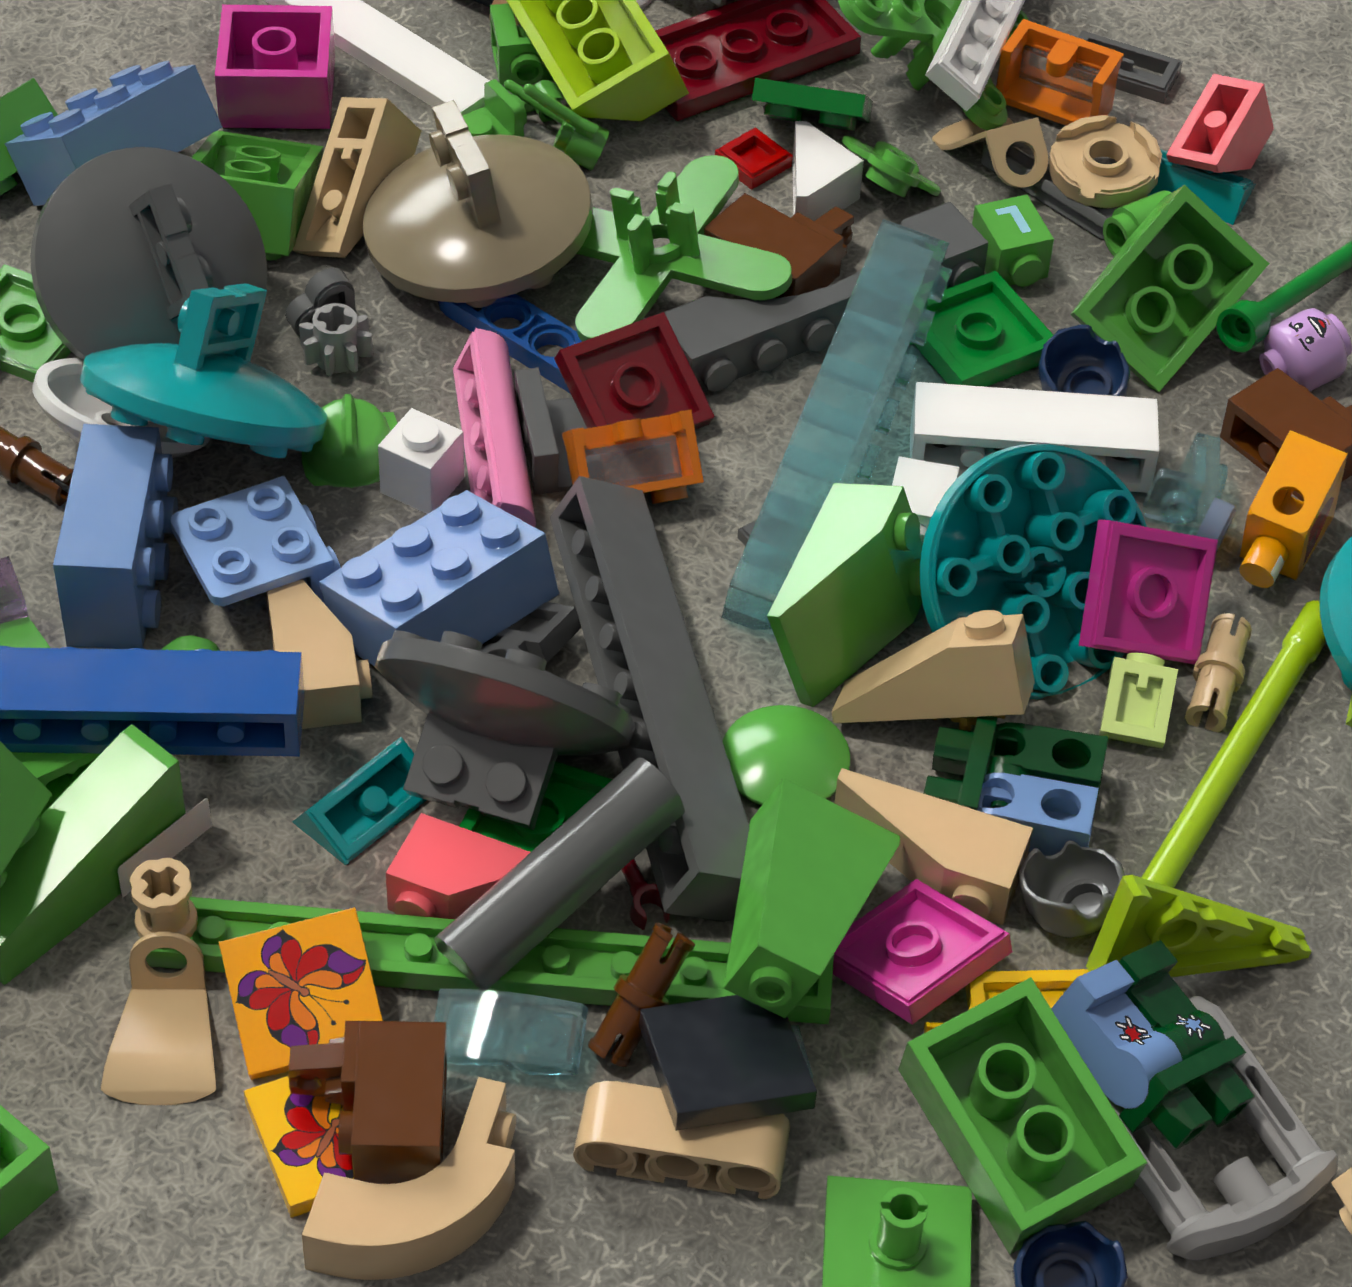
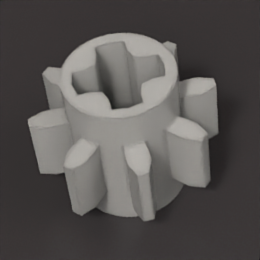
(336, 339)

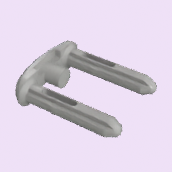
(1252, 1206)

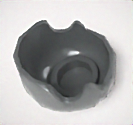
(1070, 889)

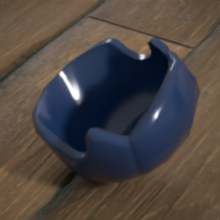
(1083, 363)
(1070, 1258)

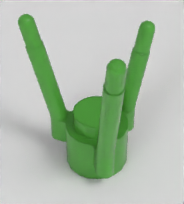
(577, 136)

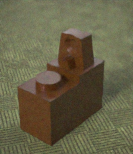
(808, 245)
(1274, 405)
(390, 1092)

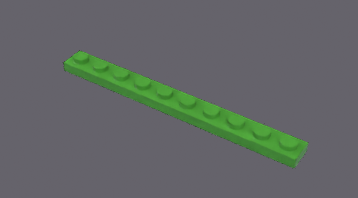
(563, 966)

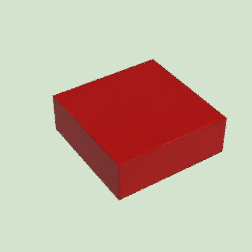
(756, 157)

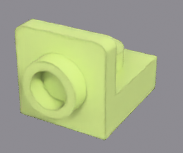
(1138, 700)

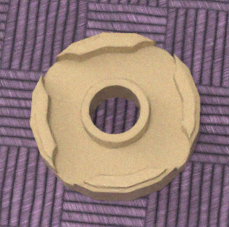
(1104, 184)

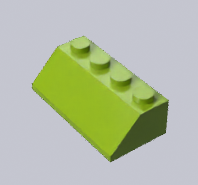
(602, 56)

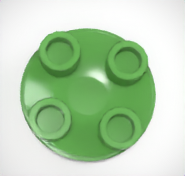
(788, 745)

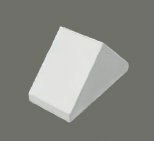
(822, 173)

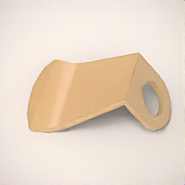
(998, 141)
(164, 1032)

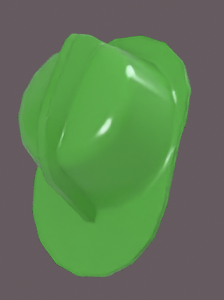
(349, 444)

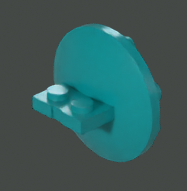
(208, 380)
(1022, 542)

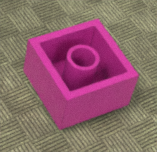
(275, 66)

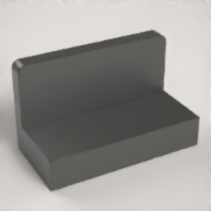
(542, 430)

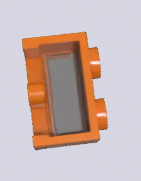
(1057, 74)
(640, 454)

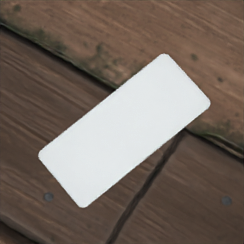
(169, 842)

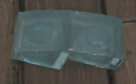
(513, 1030)

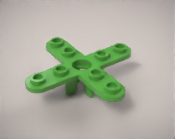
(926, 22)
(681, 214)

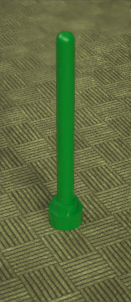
(1248, 321)

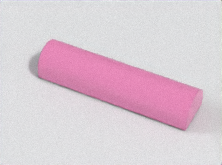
(492, 425)

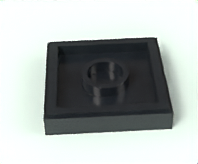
(725, 1061)

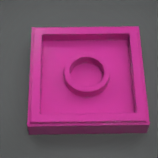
(1148, 591)
(917, 951)

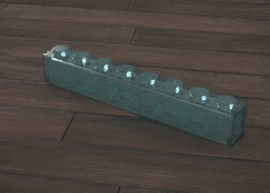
(843, 409)

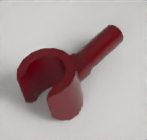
(642, 894)

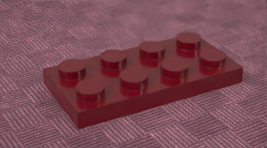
(753, 39)

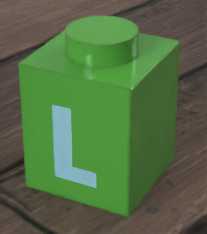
(1017, 240)

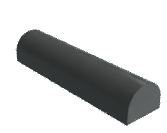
(561, 874)

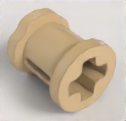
(162, 896)

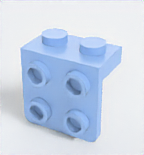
(253, 543)

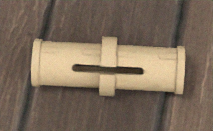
(1219, 672)

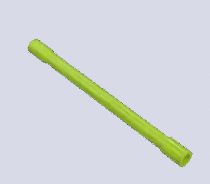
(1298, 650)

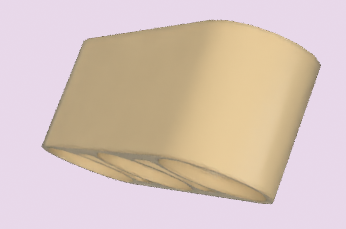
(633, 1132)

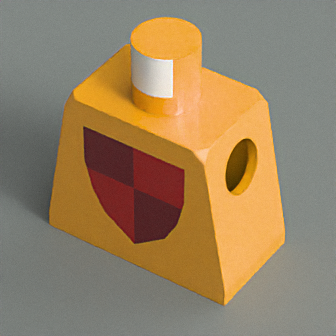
(1285, 530)

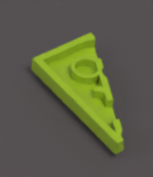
(1195, 930)

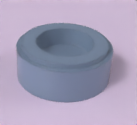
(1217, 521)

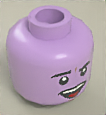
(1307, 348)

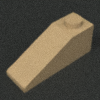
(362, 149)
(330, 671)
(958, 671)
(944, 844)

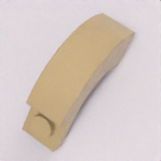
(424, 1222)

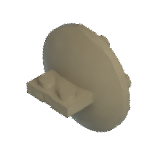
(477, 215)

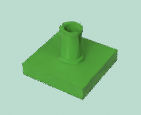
(896, 1234)

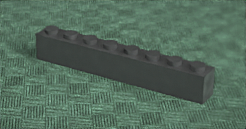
(647, 657)

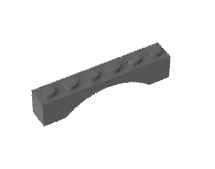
(748, 335)

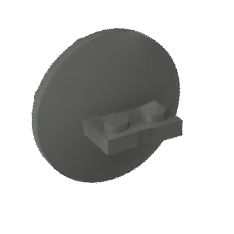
(131, 243)
(495, 723)

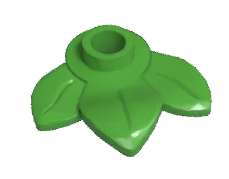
(891, 167)

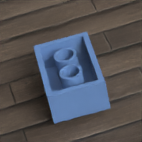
(141, 109)
(114, 537)
(449, 571)

